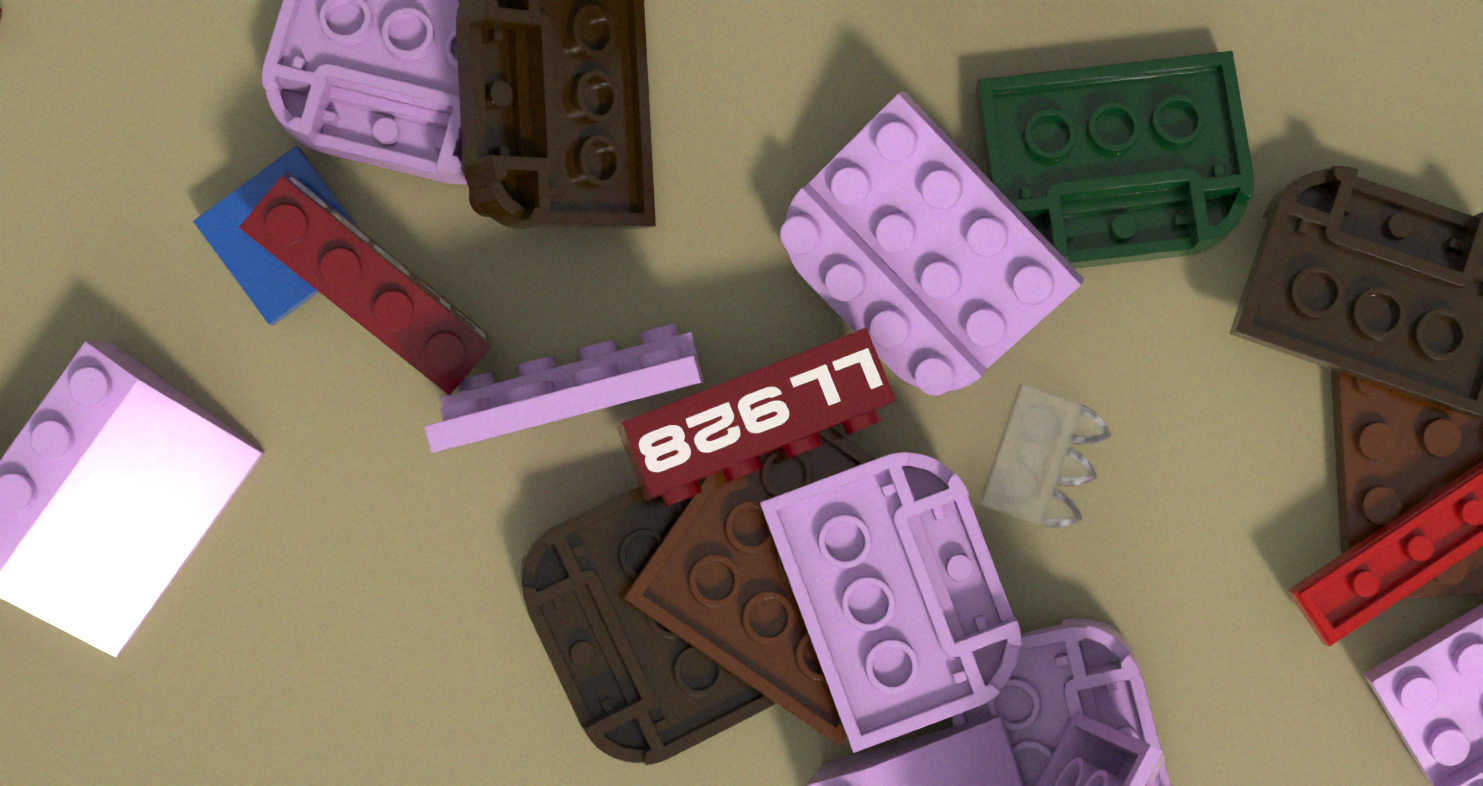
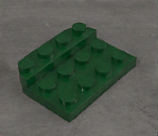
(1122, 155)

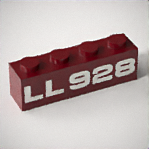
(367, 282)
(754, 415)

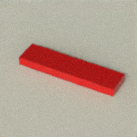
(1394, 559)

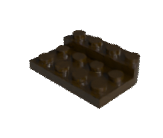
(556, 112)
(1371, 287)
(624, 674)

